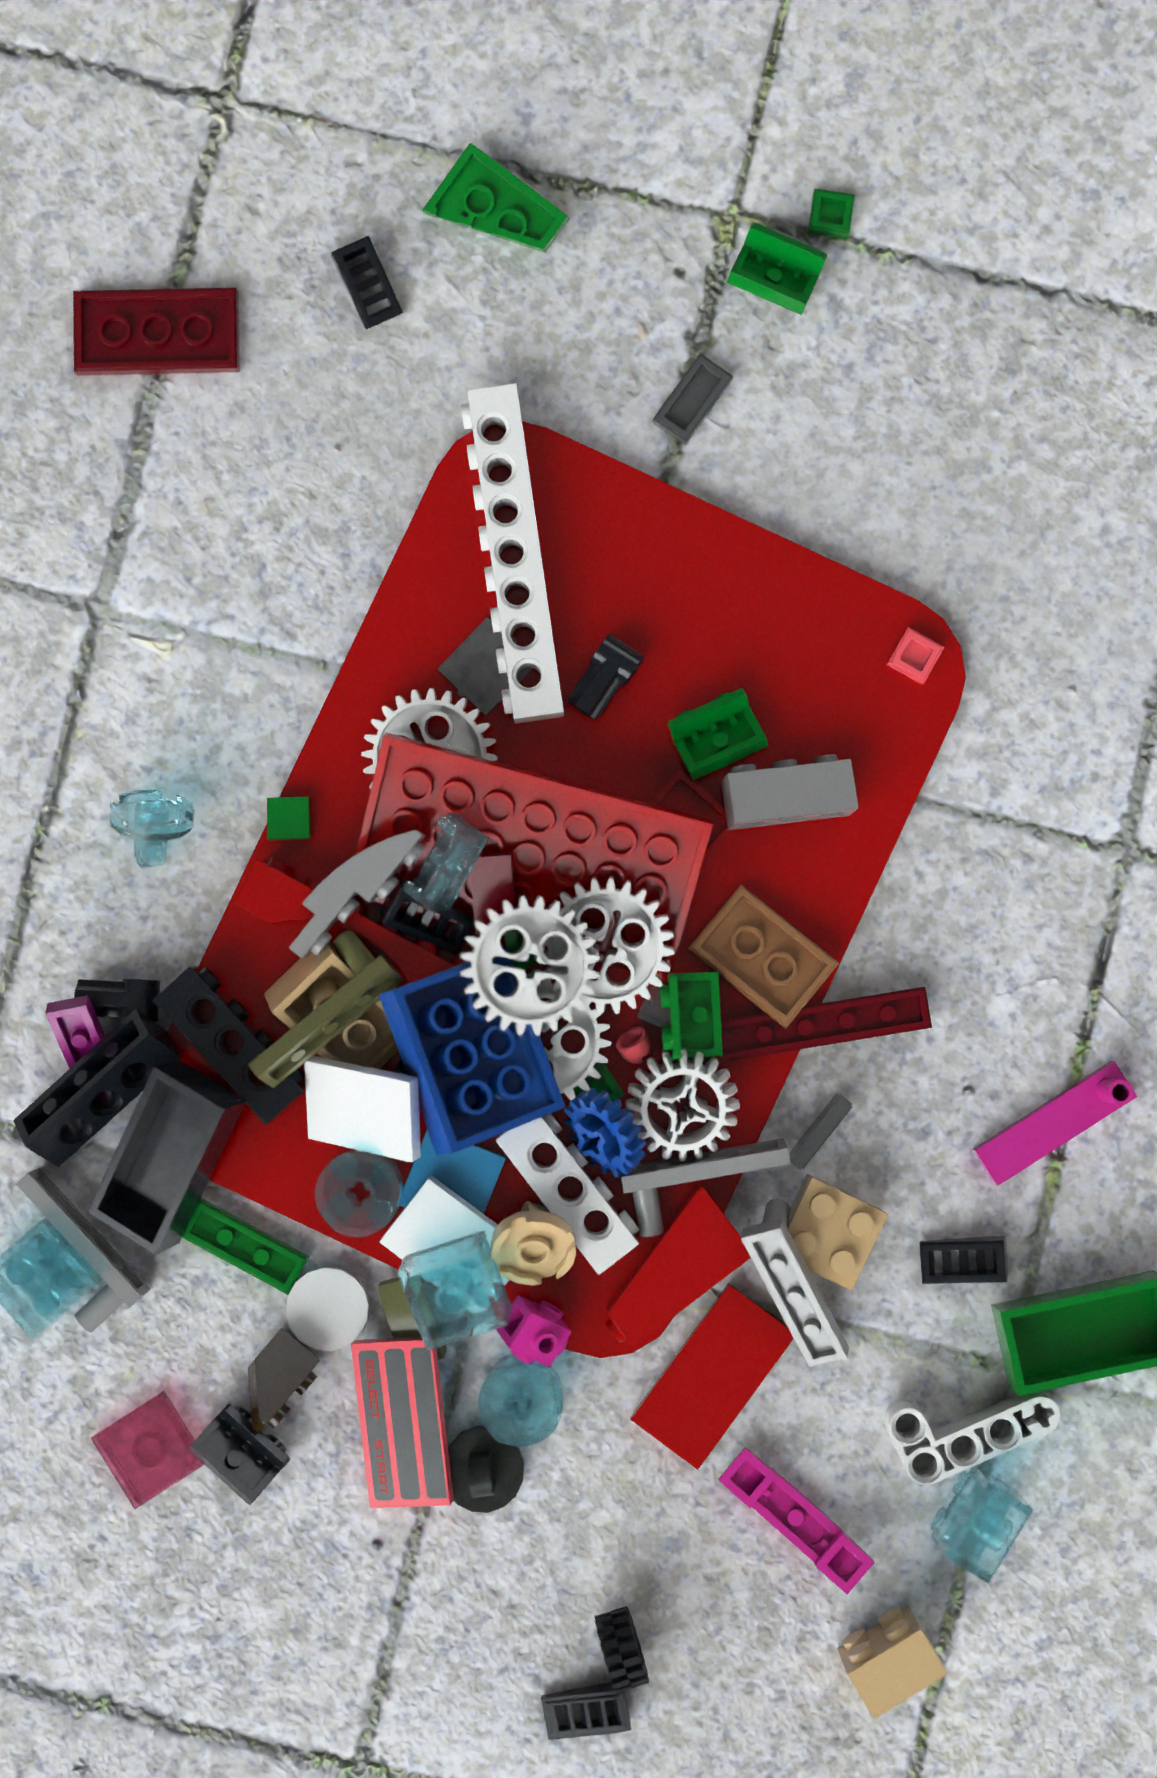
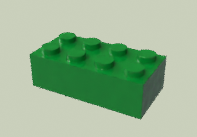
(1079, 1333)

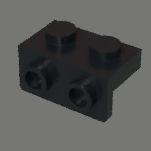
(239, 1453)

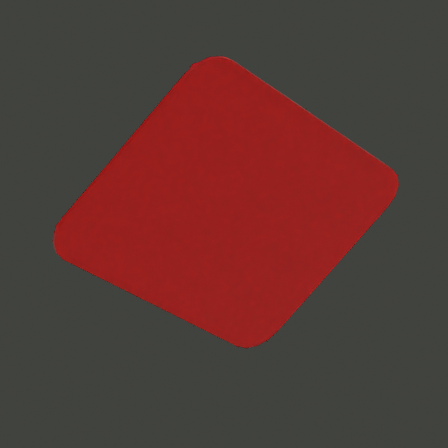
(712, 614)

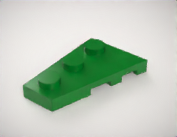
(495, 202)

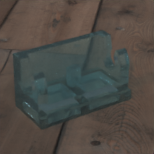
(447, 864)

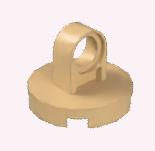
(533, 1245)

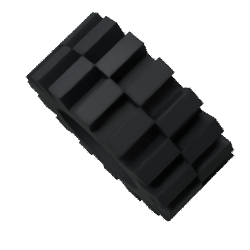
(621, 1649)

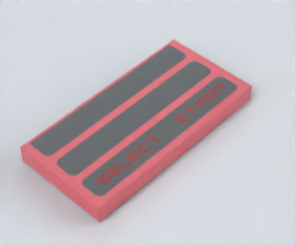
(402, 1423)

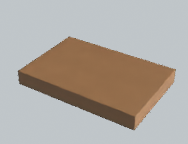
(763, 956)

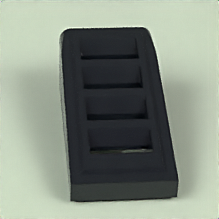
(351, 251)
(419, 929)
(981, 1275)
(603, 1725)

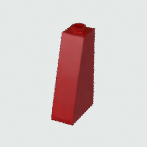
(681, 1266)

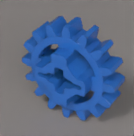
(605, 1132)

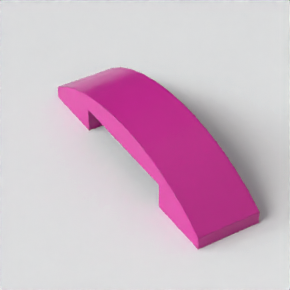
(797, 1519)

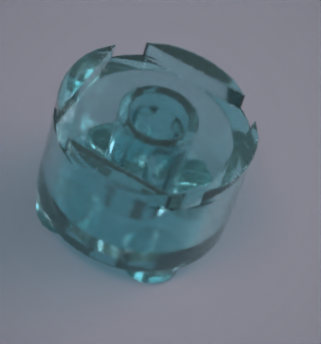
(341, 1207)
(505, 1418)

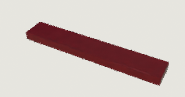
(826, 1024)

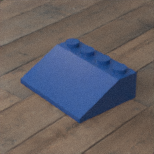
(468, 1069)

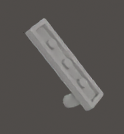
(650, 1175)
(121, 1280)
(794, 1286)

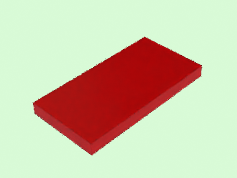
(712, 1376)

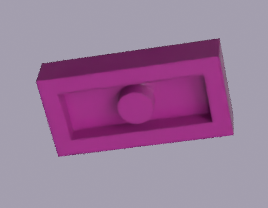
(74, 1027)

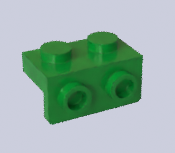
(777, 268)
(717, 733)
(693, 1014)

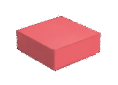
(915, 656)

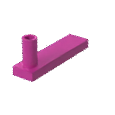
(1054, 1123)

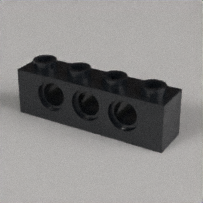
(180, 1005)
(95, 1088)

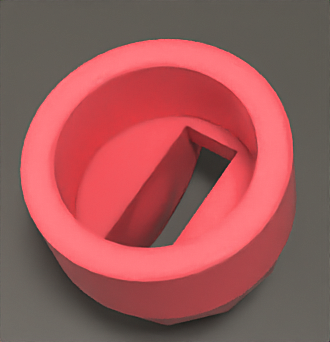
(634, 1045)

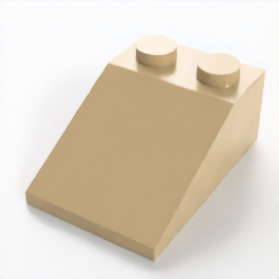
(312, 982)

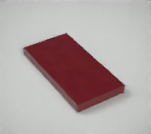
(156, 331)

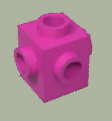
(535, 1331)

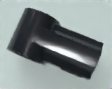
(609, 669)
(121, 998)

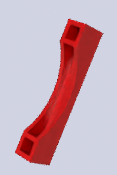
(278, 899)

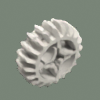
(699, 1111)

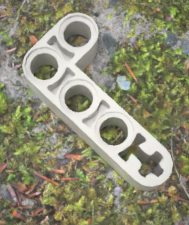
(976, 1426)

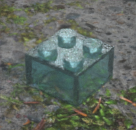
(43, 1278)
(455, 1290)
(980, 1522)

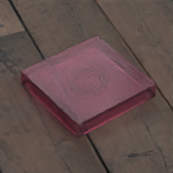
(147, 1449)

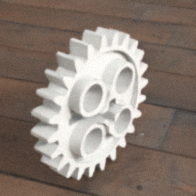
(463, 732)
(641, 957)
(523, 1003)
(573, 1068)

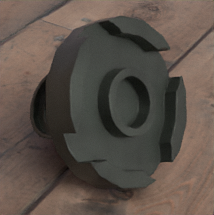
(484, 1470)

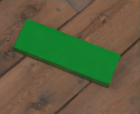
(245, 1246)

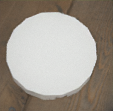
(327, 1308)

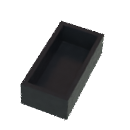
(166, 1156)

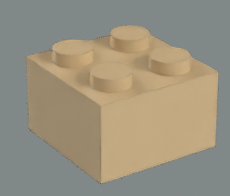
(833, 1230)
(890, 1661)

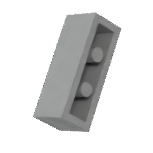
(789, 792)

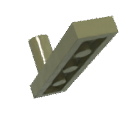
(333, 1015)

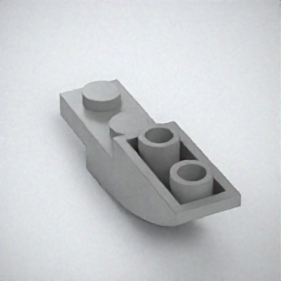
(364, 874)

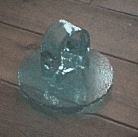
(151, 823)

